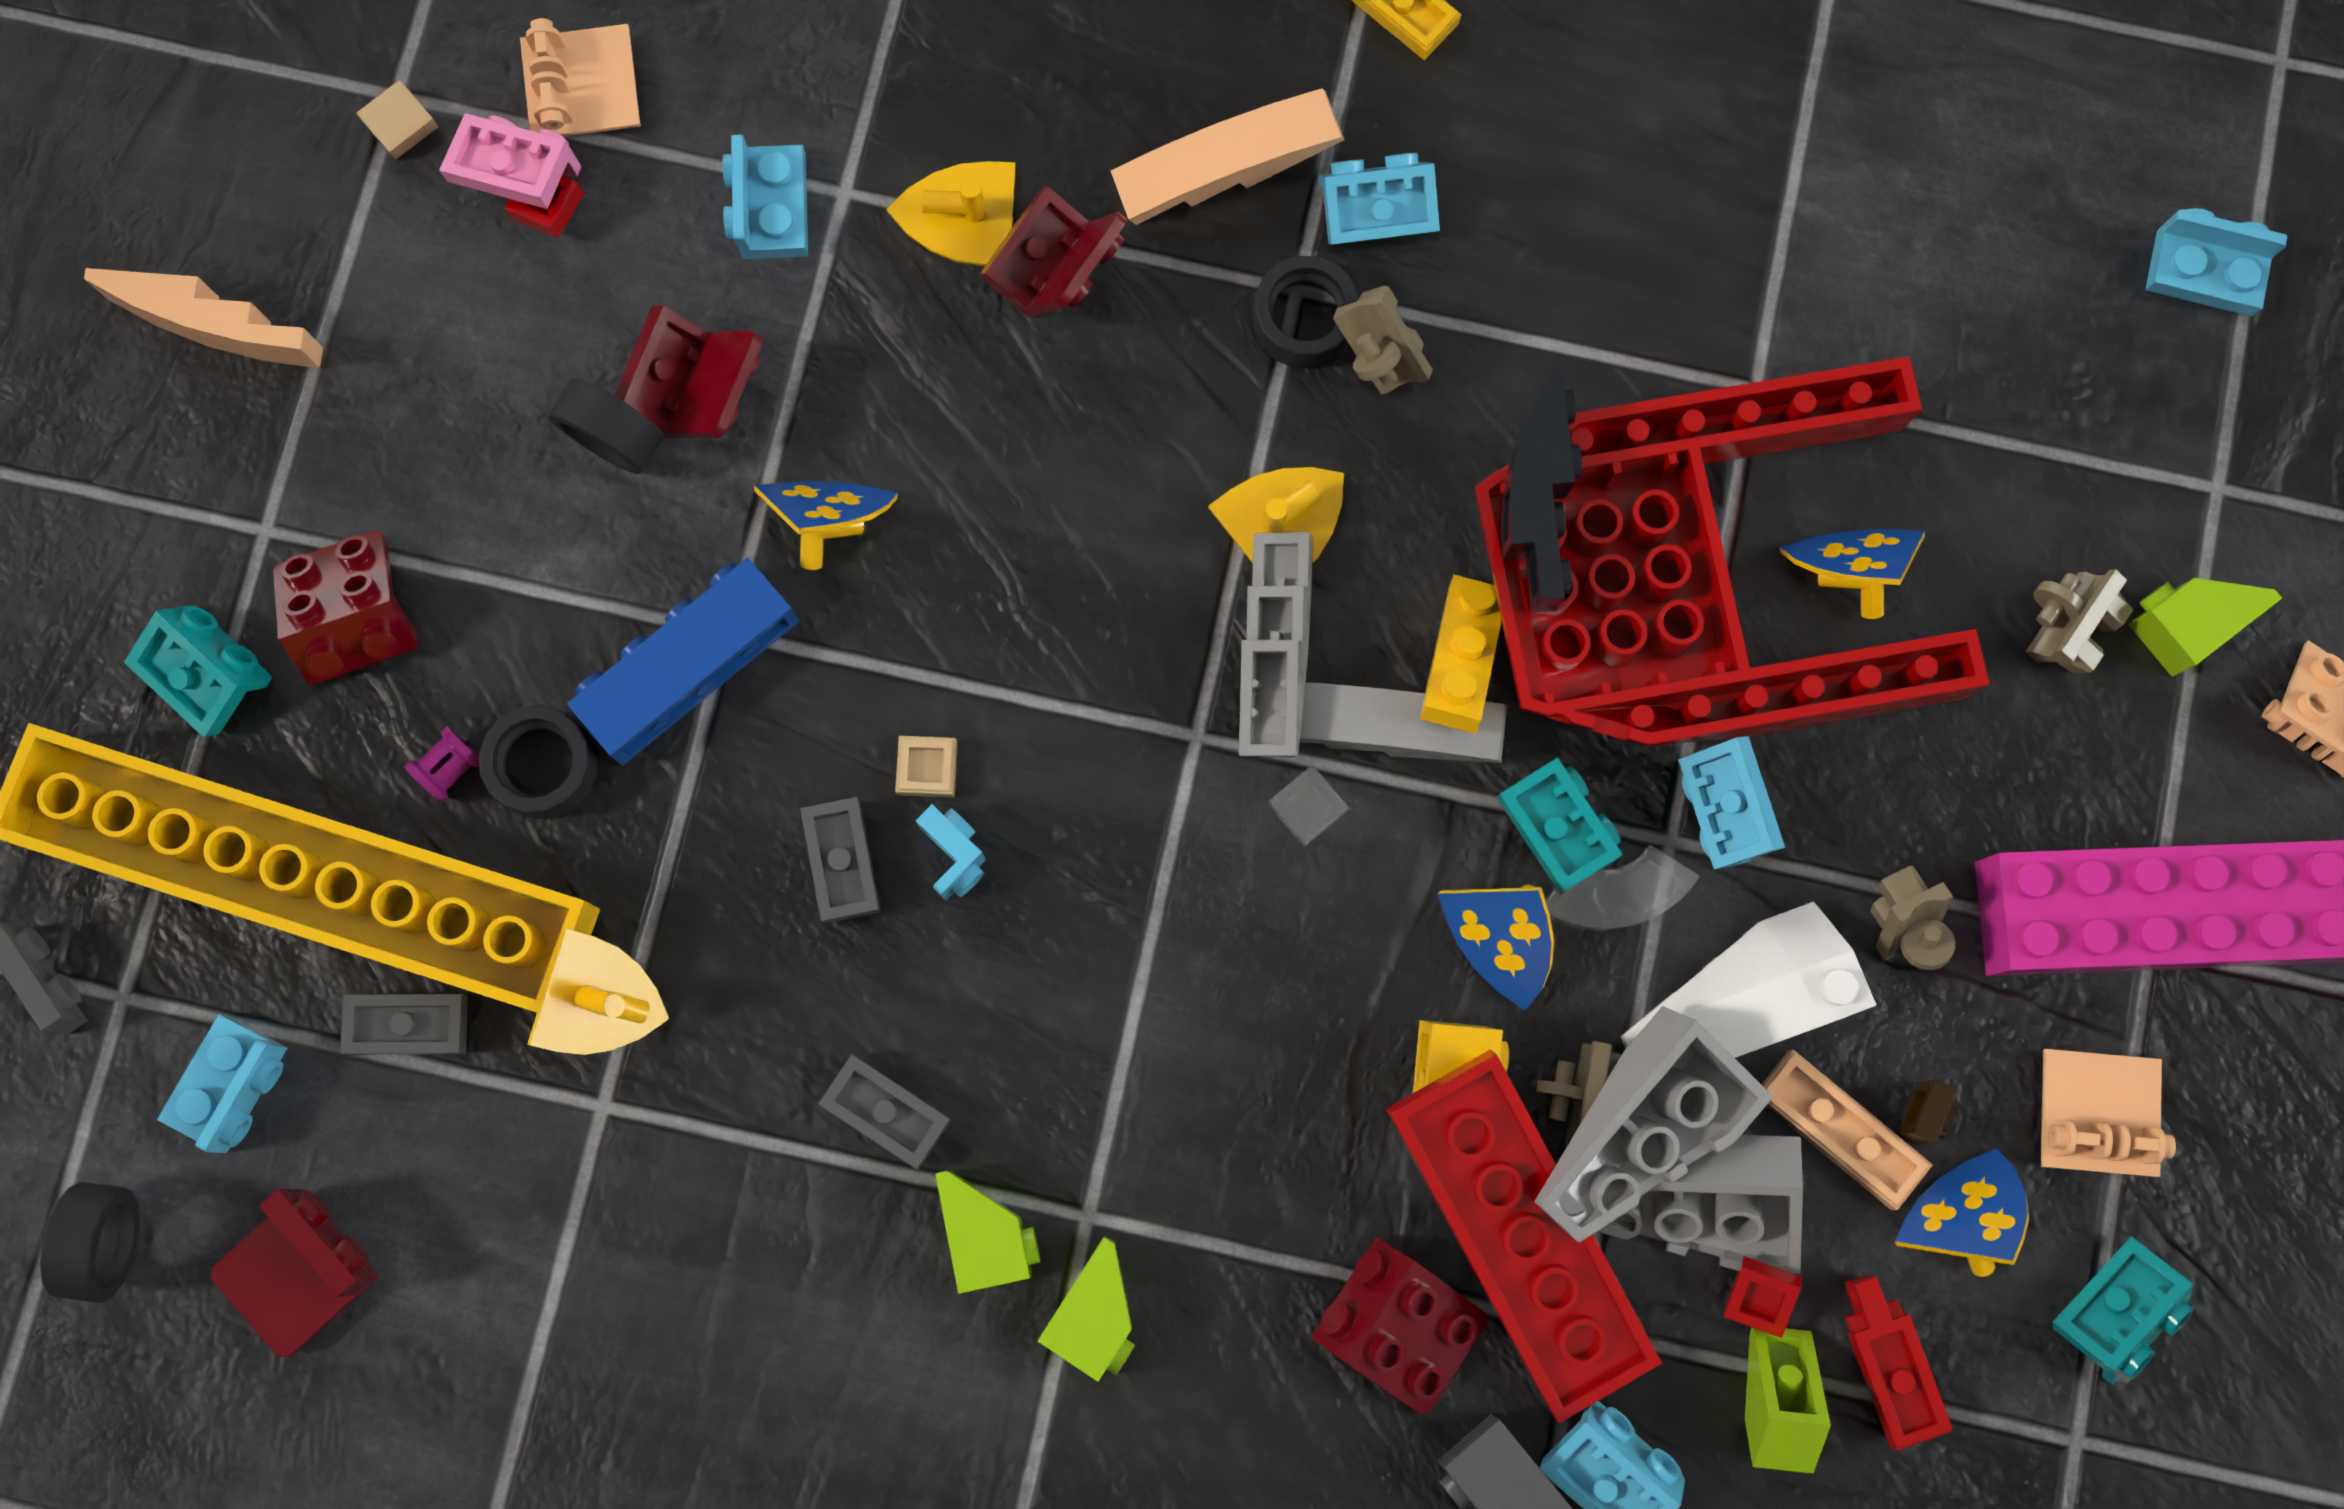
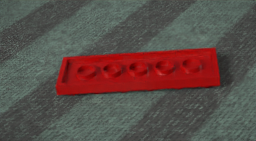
(1546, 1287)

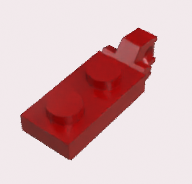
(1894, 1366)

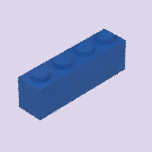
(682, 660)

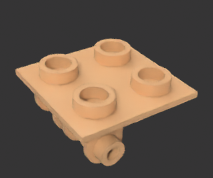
(579, 79)
(2313, 707)
(2103, 1113)

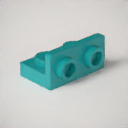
(195, 667)
(1561, 825)
(2126, 1311)

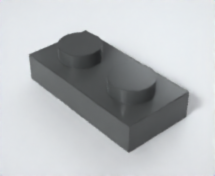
(840, 860)
(46, 995)
(404, 1024)
(884, 1112)

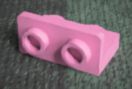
(508, 160)

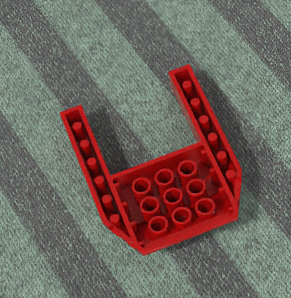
(1651, 618)

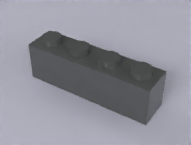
(1496, 1472)

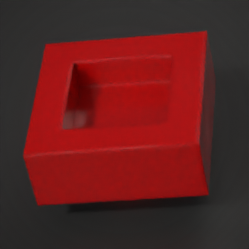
(555, 218)
(1763, 1296)

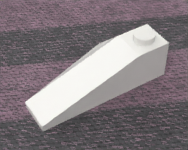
(1773, 984)

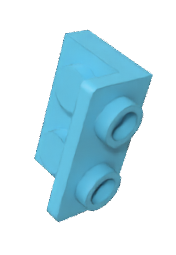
(767, 200)
(1380, 200)
(2213, 261)
(1730, 803)
(223, 1085)
(1611, 1467)

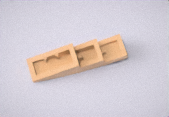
(1226, 154)
(195, 312)

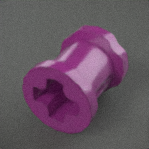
(439, 781)

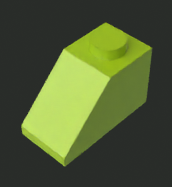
(2197, 618)
(984, 1237)
(1093, 1317)
(1785, 1402)

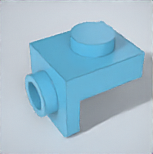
(953, 837)

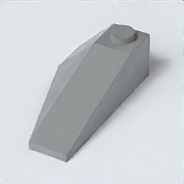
(1655, 1115)
(1729, 1205)

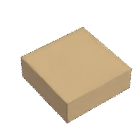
(397, 119)
(926, 766)

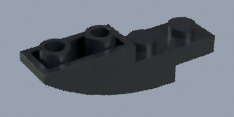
(1538, 472)

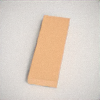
(1844, 1130)

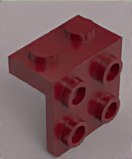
(1051, 255)
(688, 376)
(340, 608)
(293, 1271)
(1400, 1326)

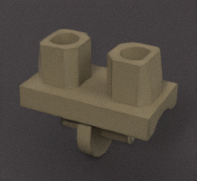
(1382, 342)
(2073, 613)
(1913, 919)
(1593, 1070)

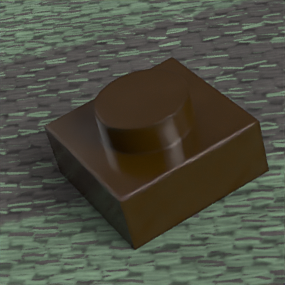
(1928, 1113)

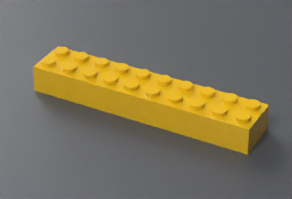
(286, 867)

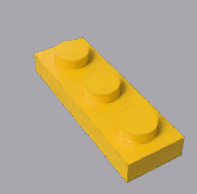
(1463, 656)

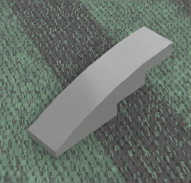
(1276, 645)
(1392, 724)

